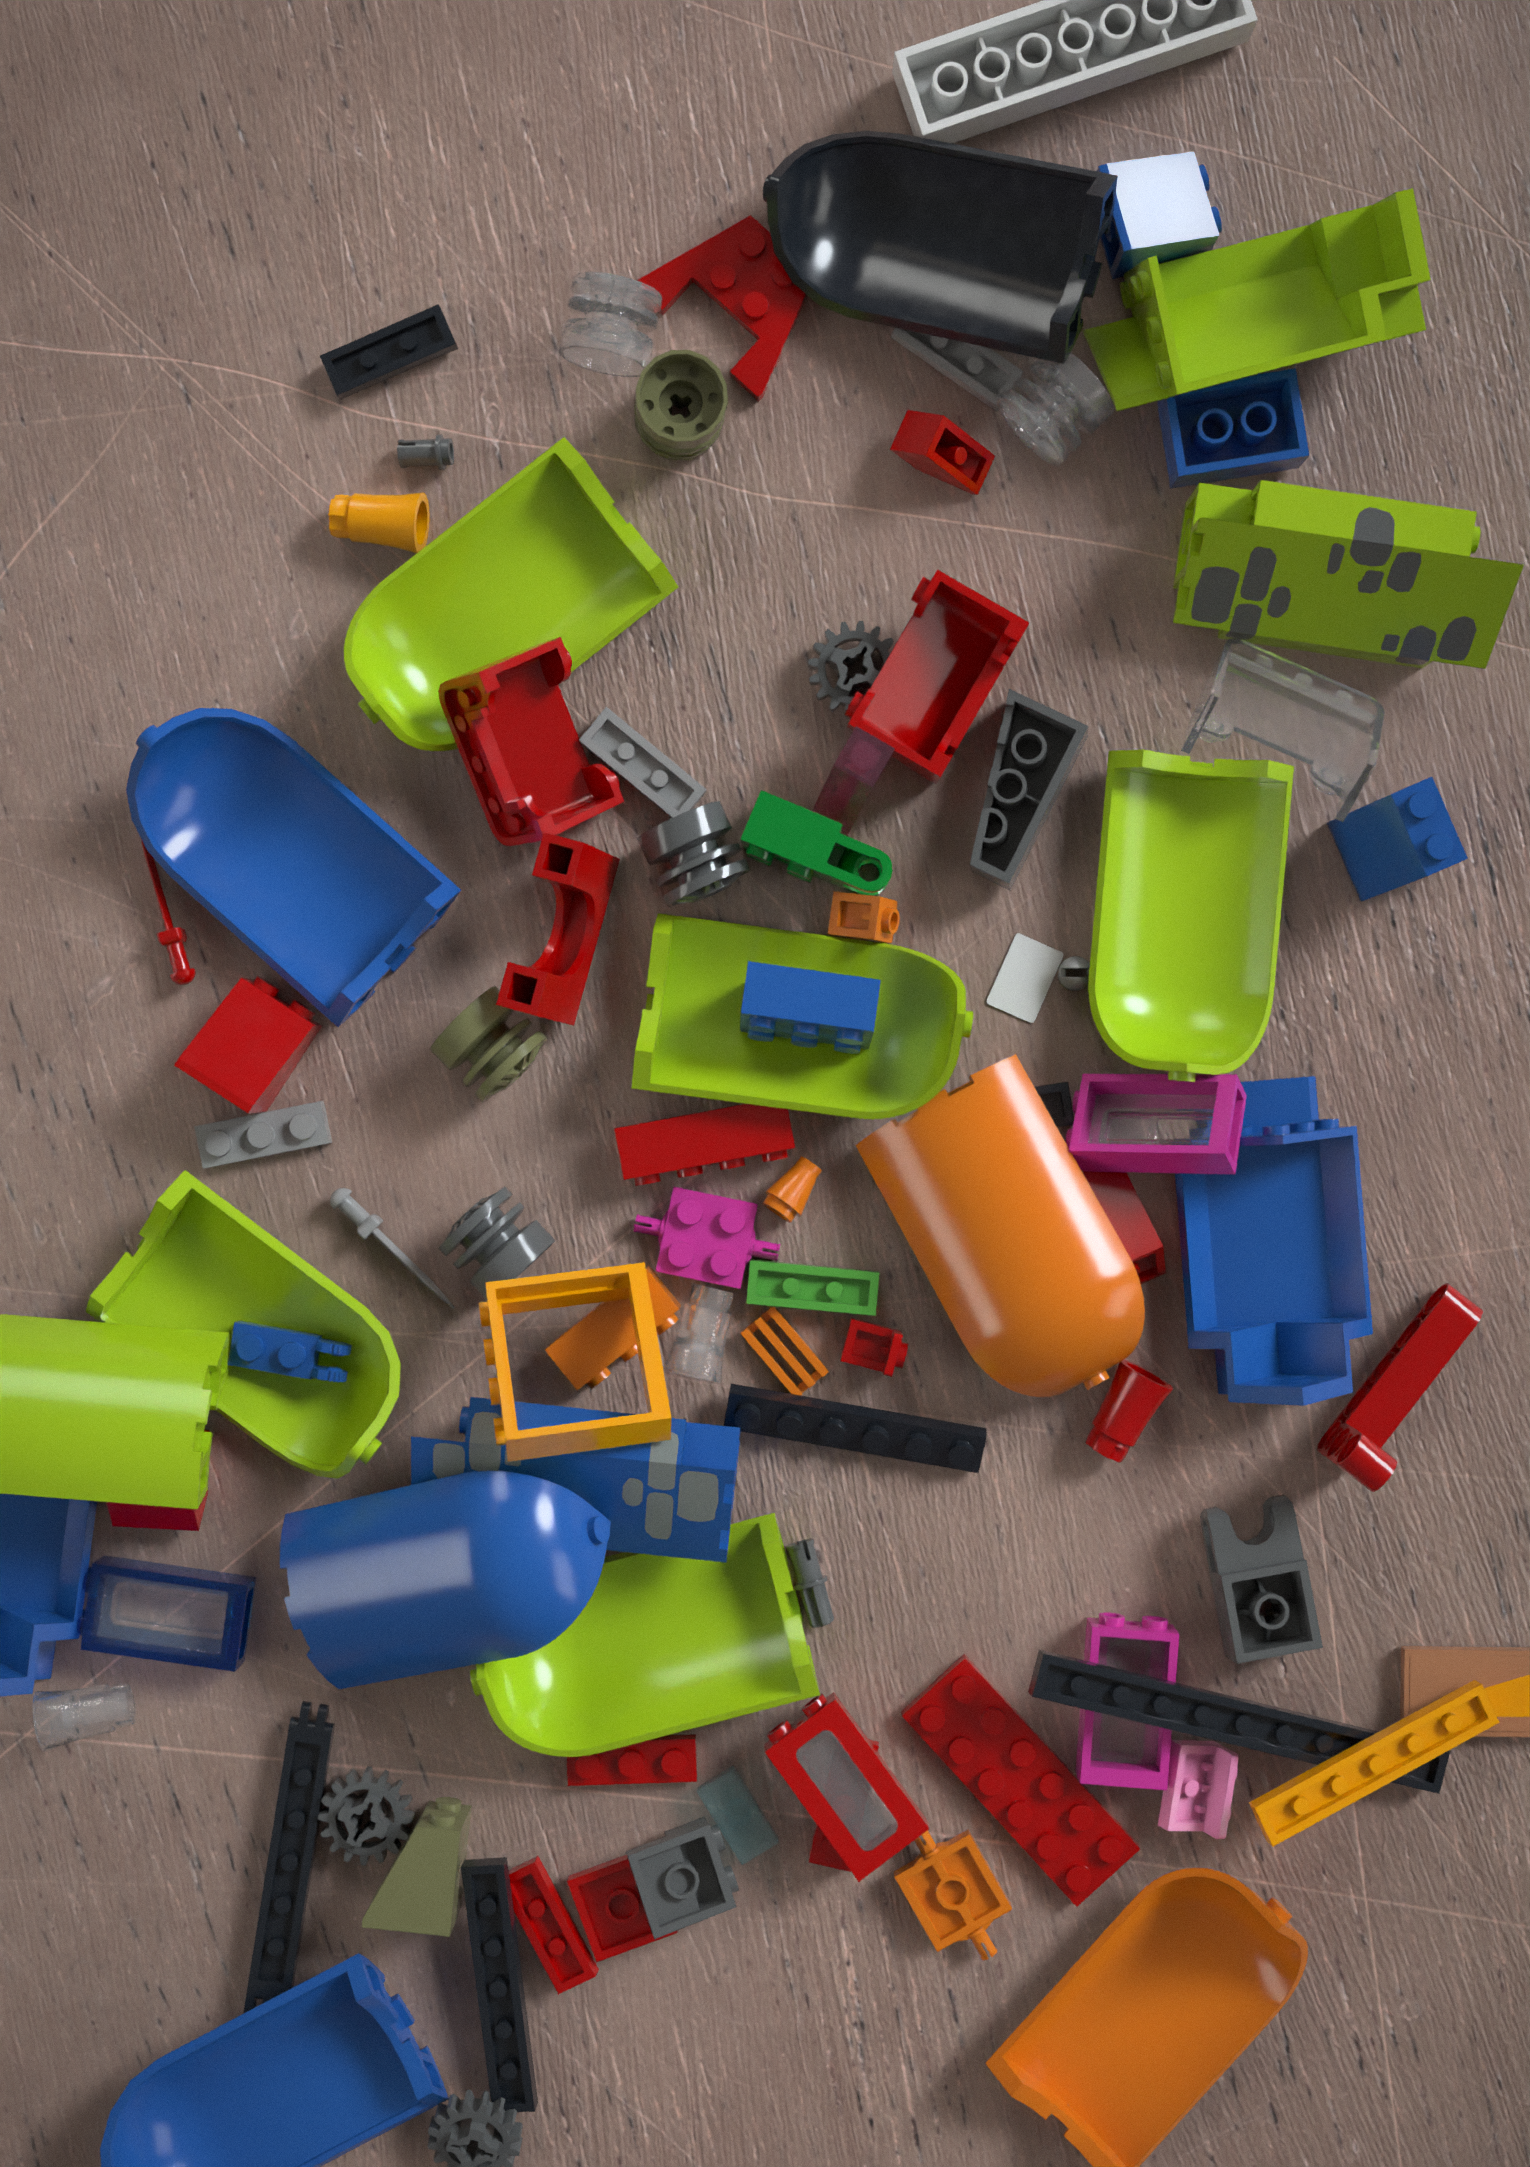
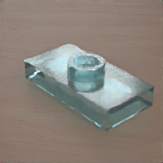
(737, 1815)

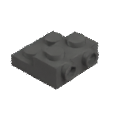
(683, 1877)

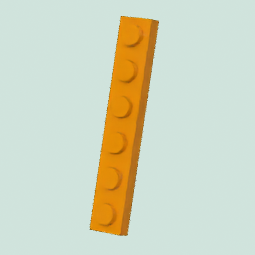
(1373, 1762)

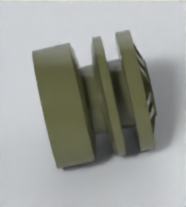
(680, 380)
(488, 1044)

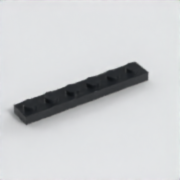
(855, 1428)
(499, 1983)

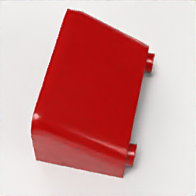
(937, 674)
(525, 746)

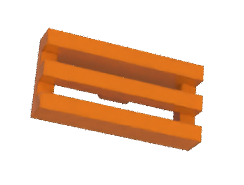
(808, 1379)

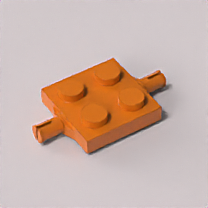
(953, 1892)

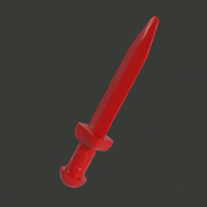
(172, 937)

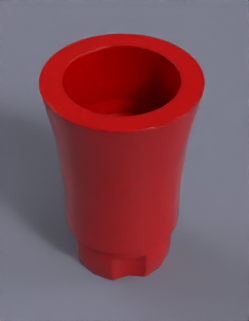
(1126, 1410)

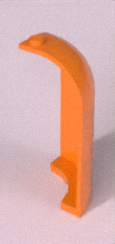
(1010, 1233)
(1153, 2013)

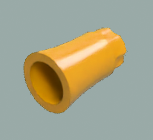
(381, 519)

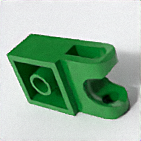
(811, 846)

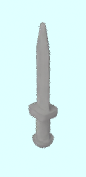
(368, 1225)

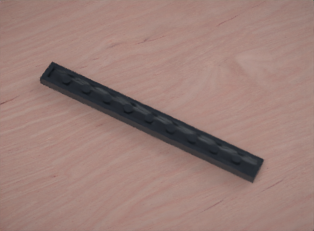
(1207, 1714)

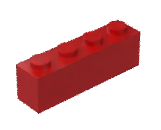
(703, 1139)

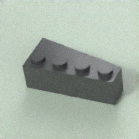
(1026, 777)

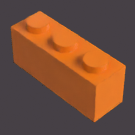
(608, 1334)

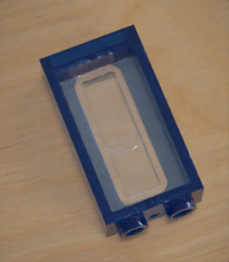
(167, 1613)

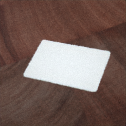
(1024, 978)

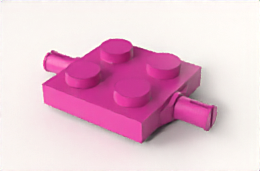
(706, 1237)

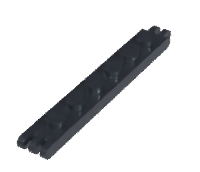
(290, 1855)

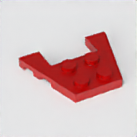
(749, 284)

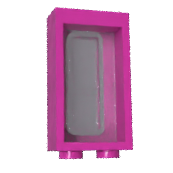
(1157, 1123)
(1114, 1748)

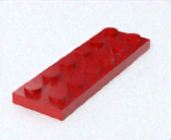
(1020, 1780)

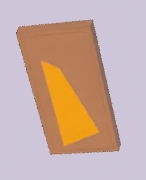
(1439, 1670)

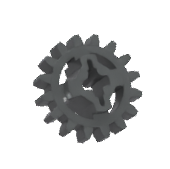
(838, 658)
(382, 1820)
(475, 2132)

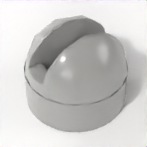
(1073, 983)

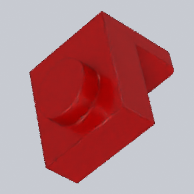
(874, 1347)

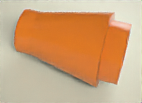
(791, 1191)

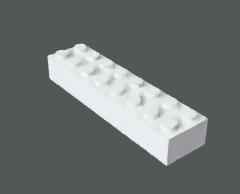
(1054, 57)

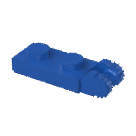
(284, 1351)

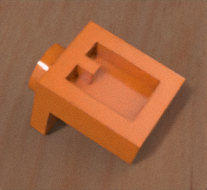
(863, 917)

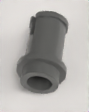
(426, 452)

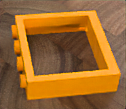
(563, 1291)

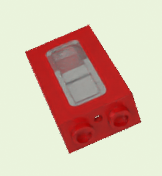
(845, 1785)

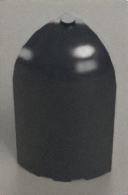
(942, 238)

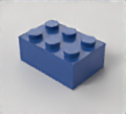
(1234, 429)
(809, 1007)

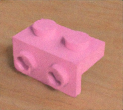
(1199, 1788)

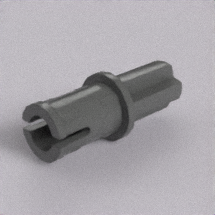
(811, 1583)

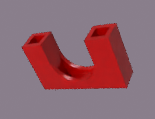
(582, 889)

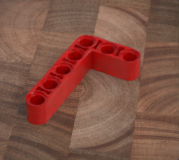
(1395, 1387)

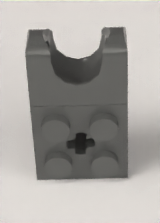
(1256, 1571)

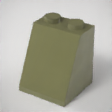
(425, 1880)

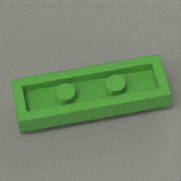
(812, 1287)

